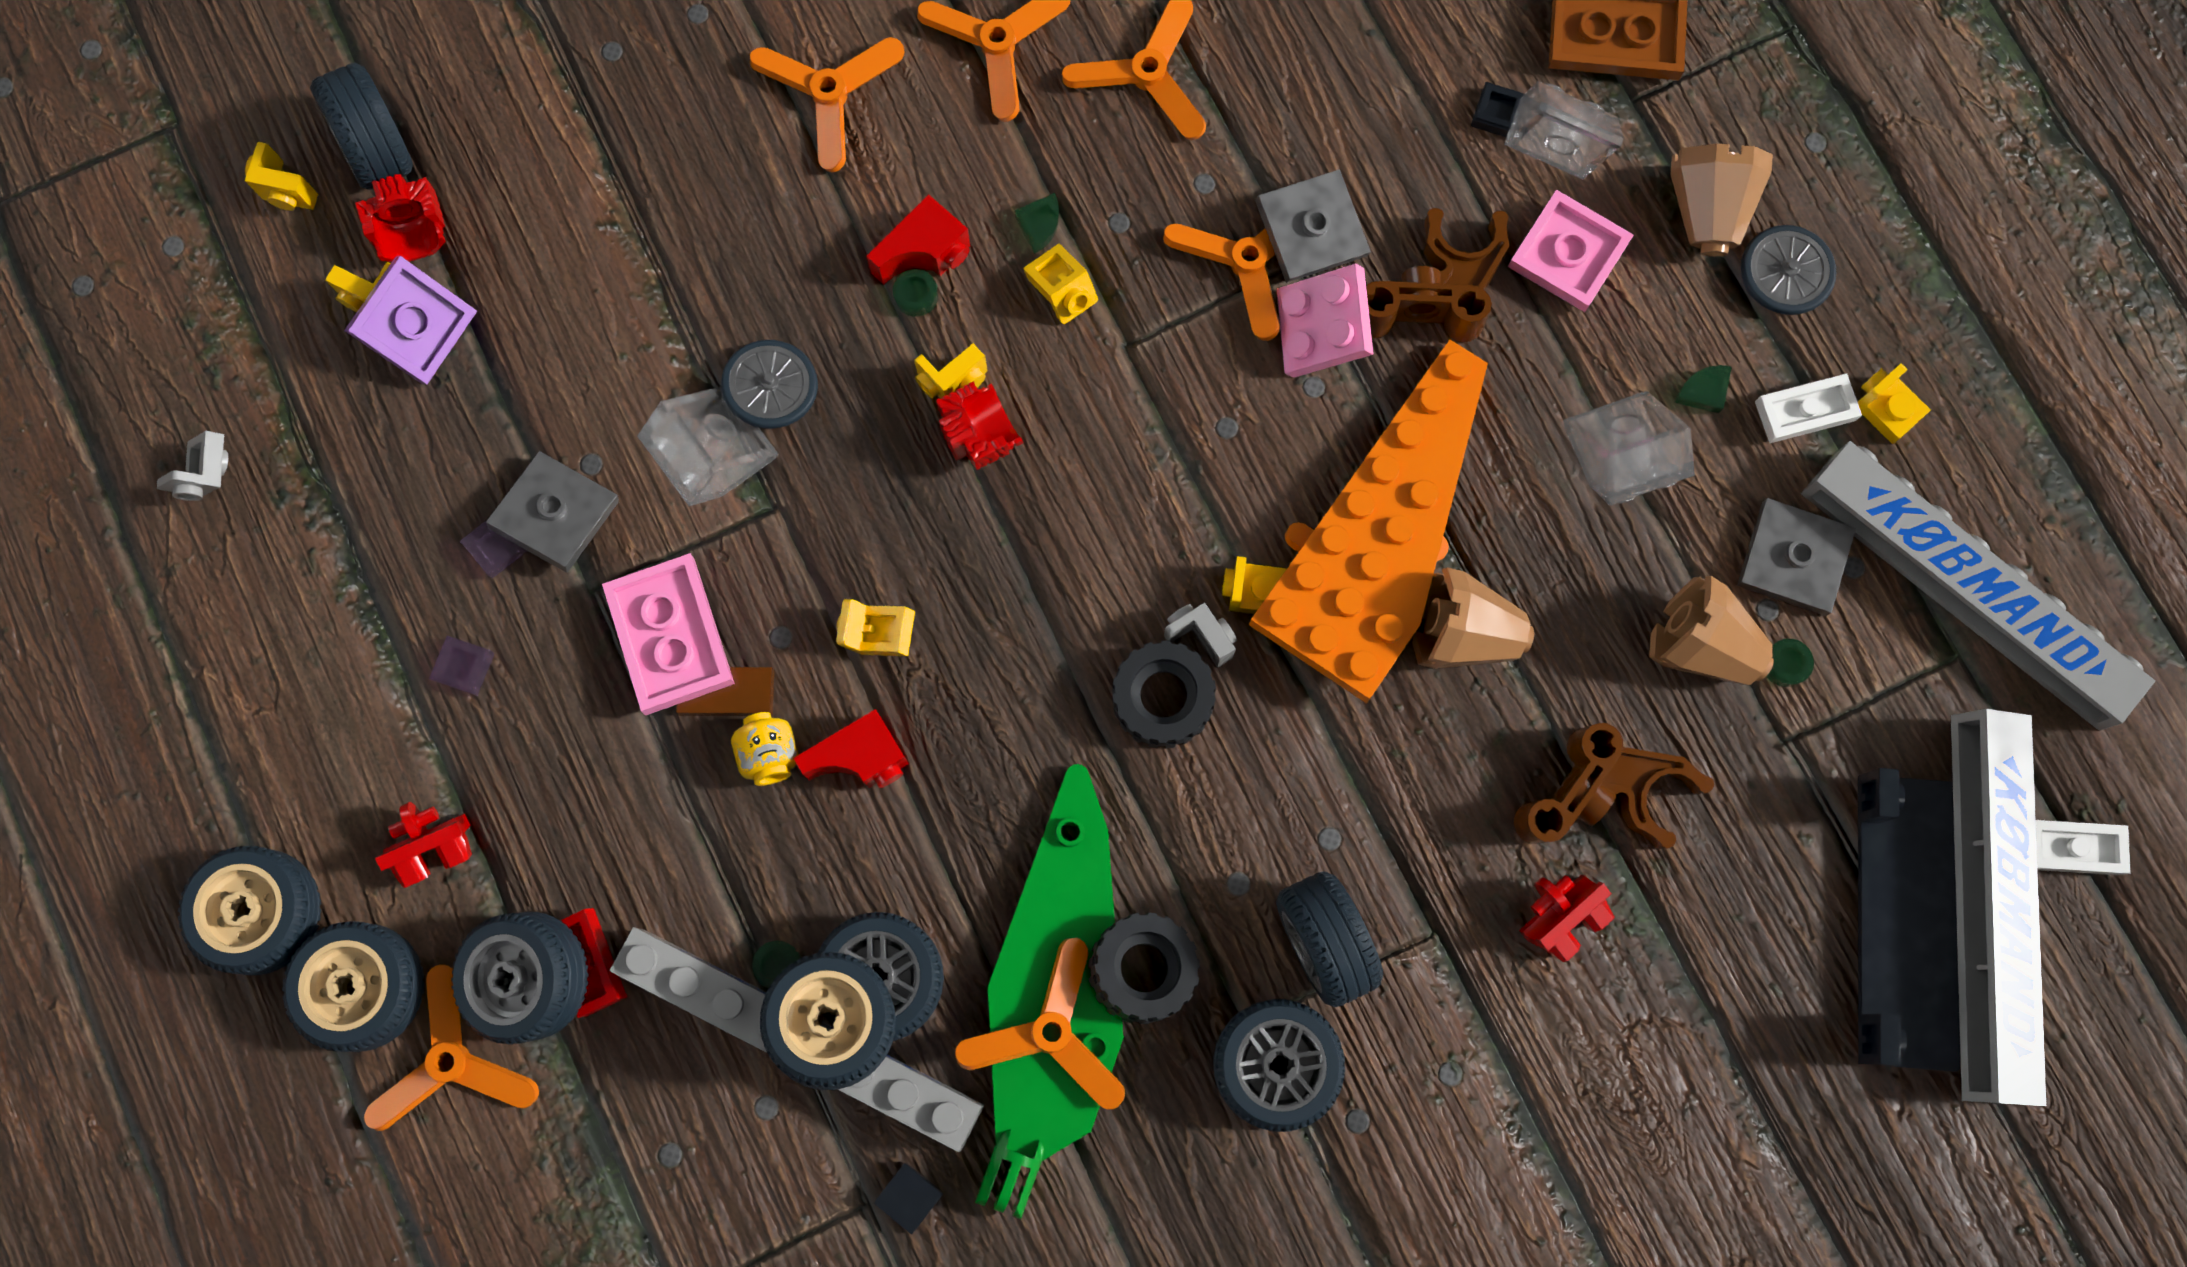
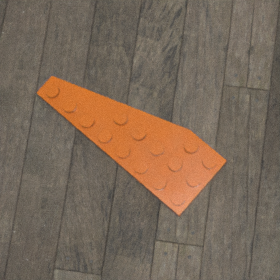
(1371, 560)

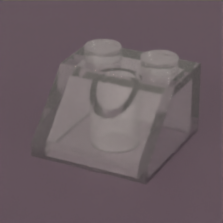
(1563, 130)
(704, 445)
(1631, 447)

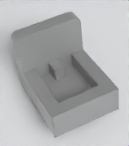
(204, 467)
(1213, 634)

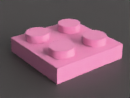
(1570, 250)
(1324, 321)

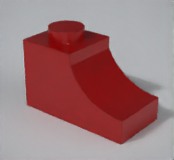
(923, 240)
(859, 750)

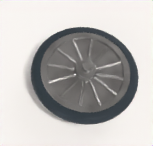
(1788, 269)
(769, 384)

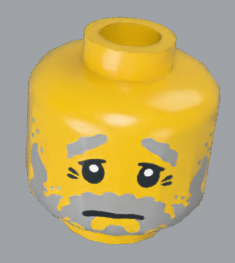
(764, 749)

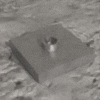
(1312, 226)
(552, 511)
(1796, 557)

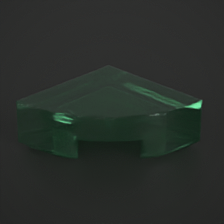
(1039, 221)
(1706, 389)

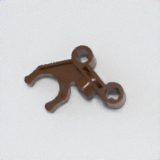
(1444, 294)
(1596, 782)

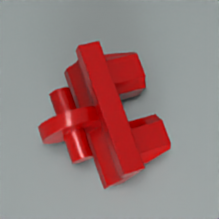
(405, 856)
(1562, 909)

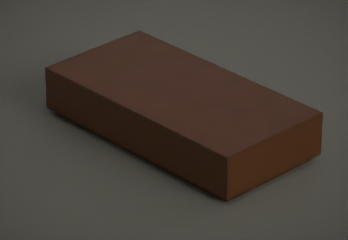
(749, 695)

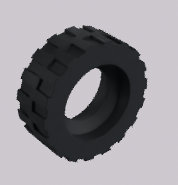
(1169, 659)
(1179, 958)

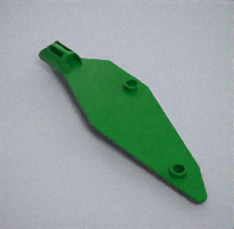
(1063, 898)

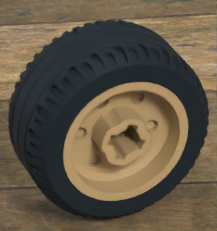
(248, 910)
(353, 987)
(795, 1011)

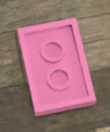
(668, 634)

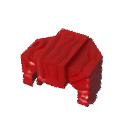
(402, 219)
(976, 425)

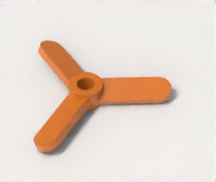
(998, 55)
(1159, 82)
(829, 105)
(1252, 274)
(1028, 1037)
(467, 1068)

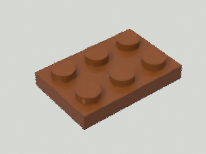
(1619, 37)

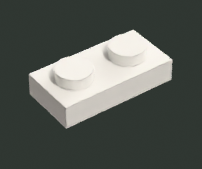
(1808, 408)
(2082, 847)

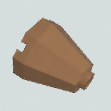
(1719, 193)
(1469, 624)
(1711, 635)

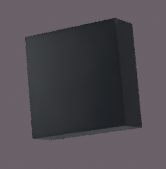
(1496, 109)
(908, 1198)

